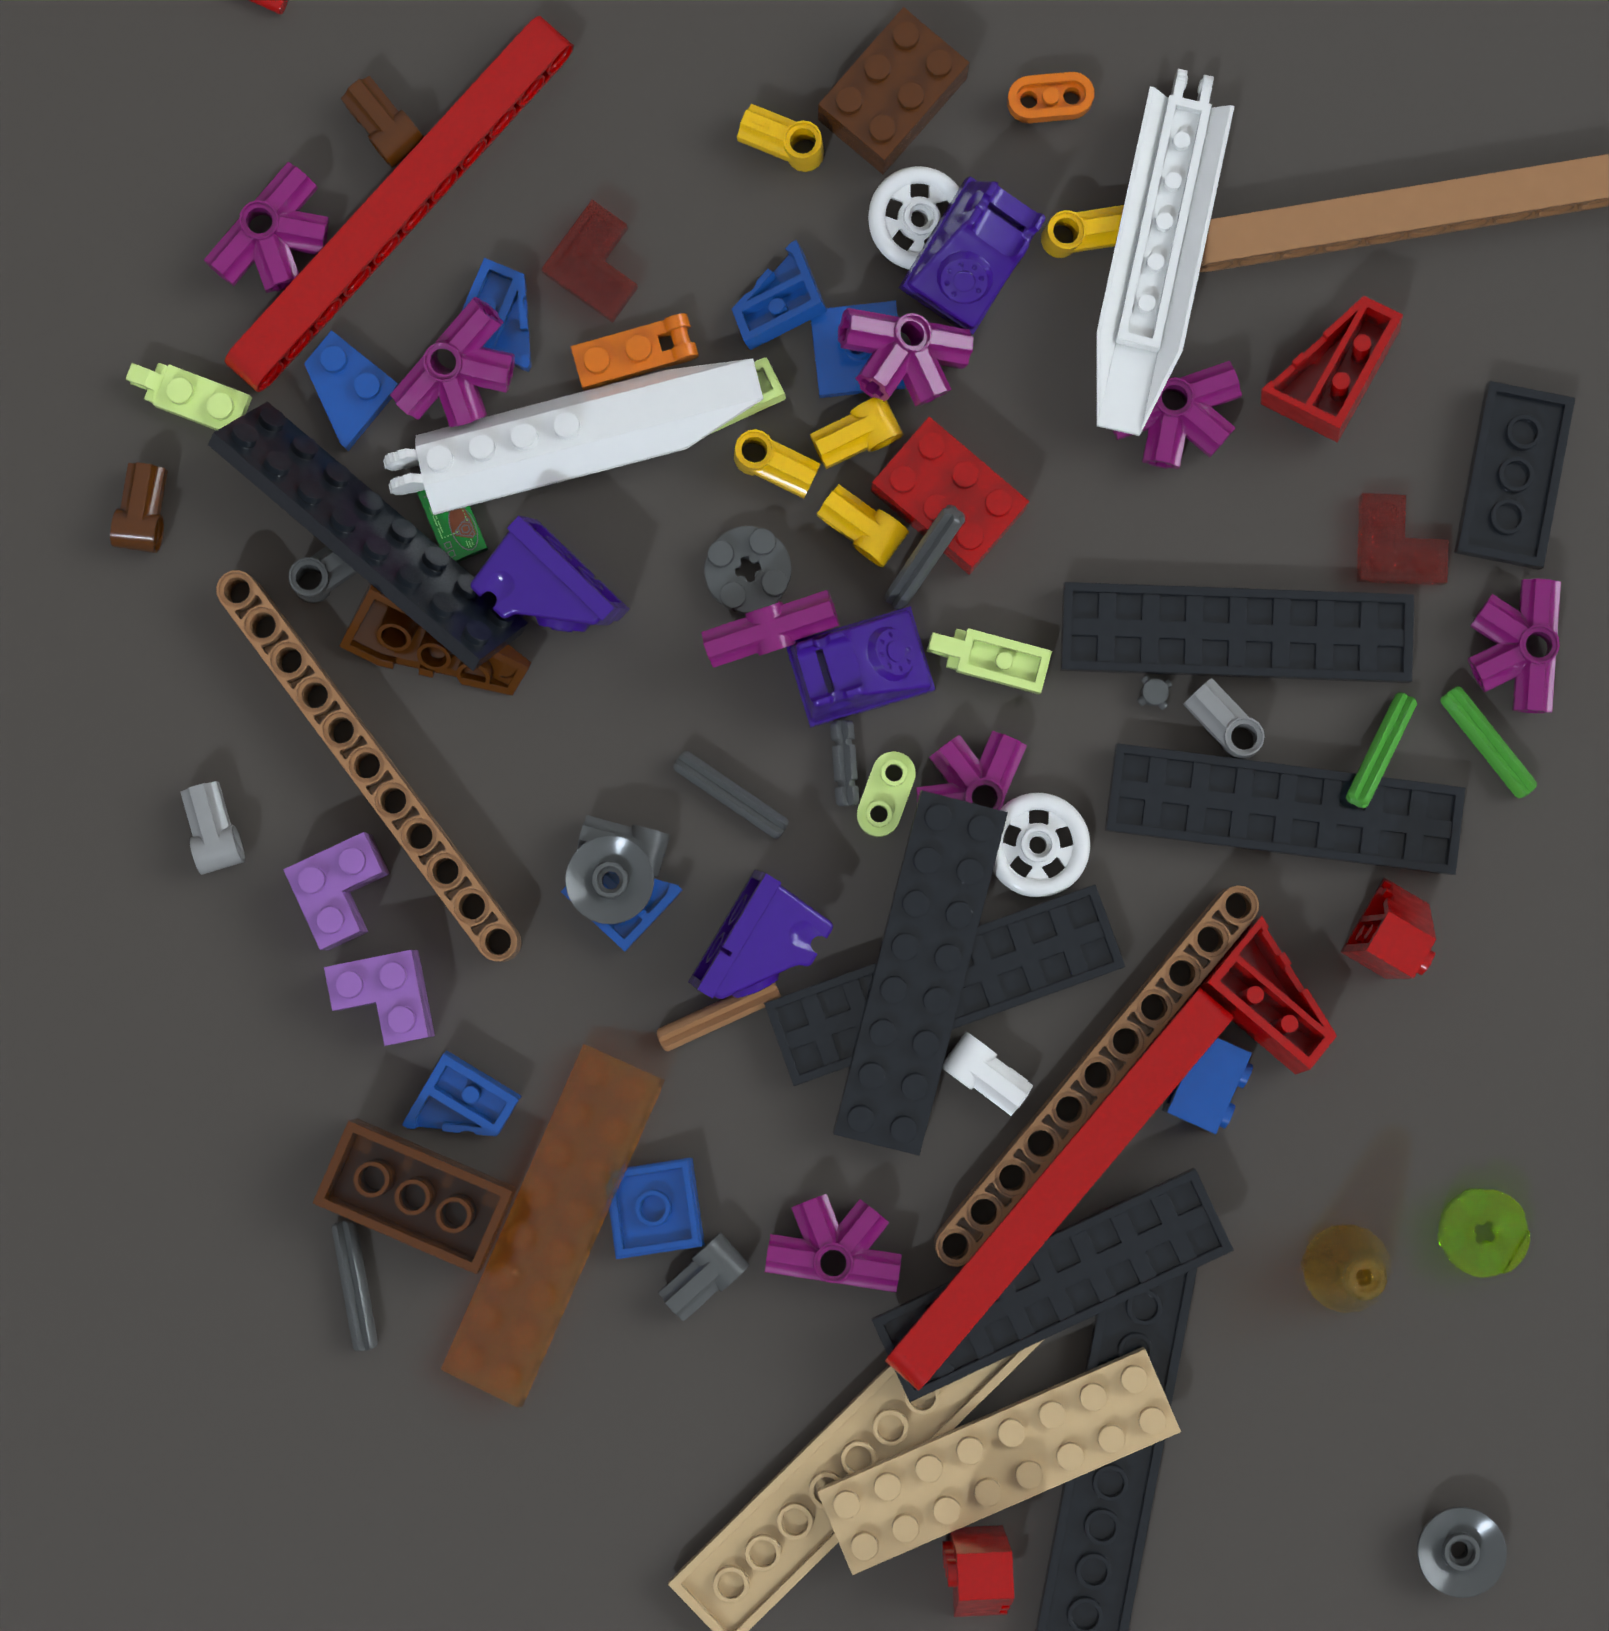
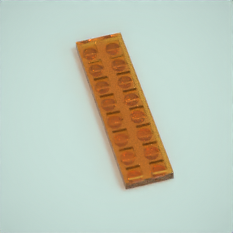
(552, 1225)

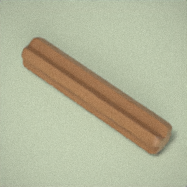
(713, 1017)

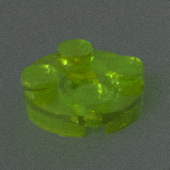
(1458, 1237)

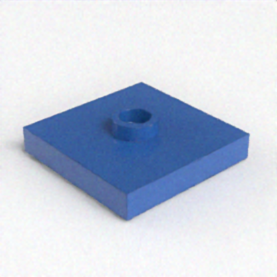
(838, 366)
(656, 1210)

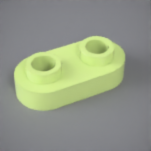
(886, 793)

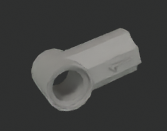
(1222, 716)
(214, 839)

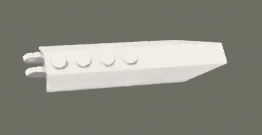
(1158, 251)
(574, 434)

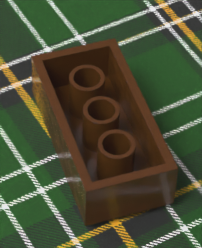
(415, 1195)

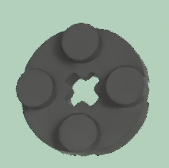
(759, 547)

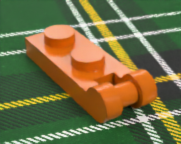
(633, 352)

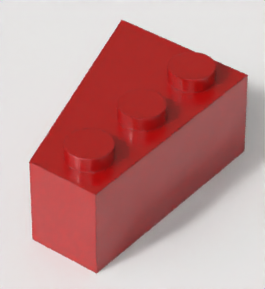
(1335, 372)
(1393, 934)
(1269, 1000)
(979, 1570)

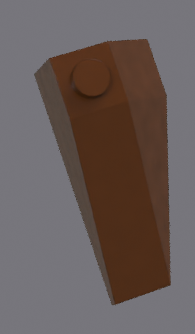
(390, 637)

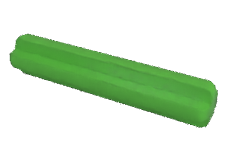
(1488, 742)
(1381, 750)

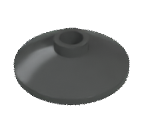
(586, 876)
(1478, 1565)

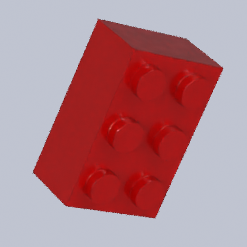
(942, 472)

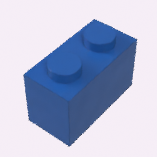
(1209, 1086)

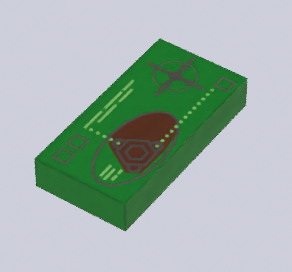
(455, 531)

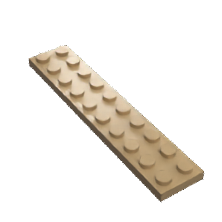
(785, 1524)

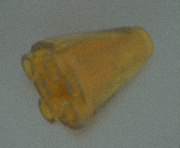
(1332, 1267)

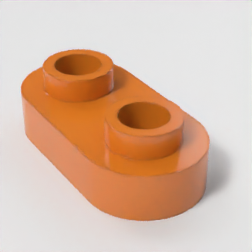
(1048, 94)

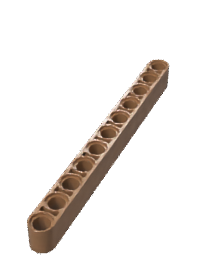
(1406, 213)
(351, 753)
(1116, 1065)

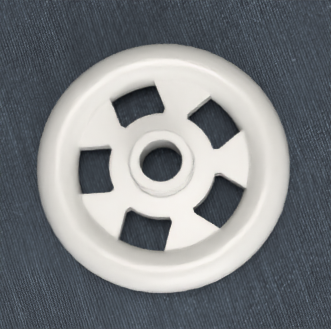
(897, 187)
(1073, 857)

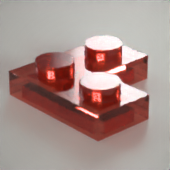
(581, 266)
(1385, 551)

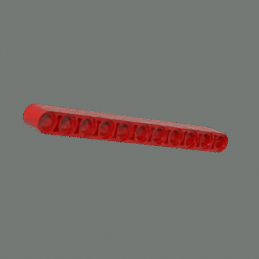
(399, 204)
(1059, 1189)

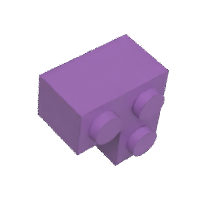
(324, 888)
(394, 985)

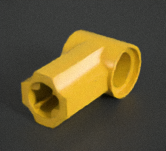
(778, 135)
(1089, 228)
(866, 428)
(780, 466)
(871, 531)

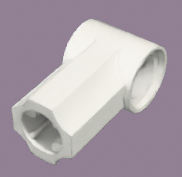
(979, 1068)

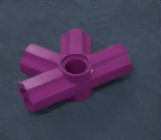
(273, 248)
(895, 360)
(473, 368)
(1194, 421)
(770, 628)
(1509, 657)
(966, 772)
(823, 1233)

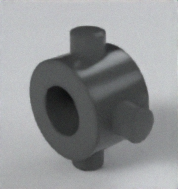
(1154, 692)

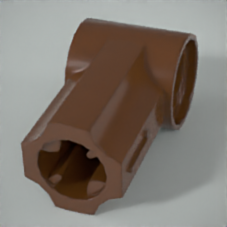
(388, 129)
(139, 519)

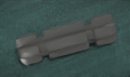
(844, 763)

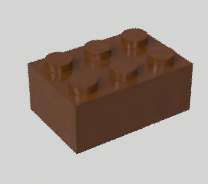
(893, 90)

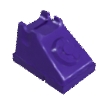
(971, 253)
(545, 580)
(860, 667)
(758, 940)

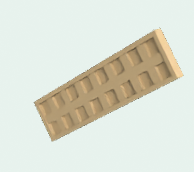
(998, 1460)

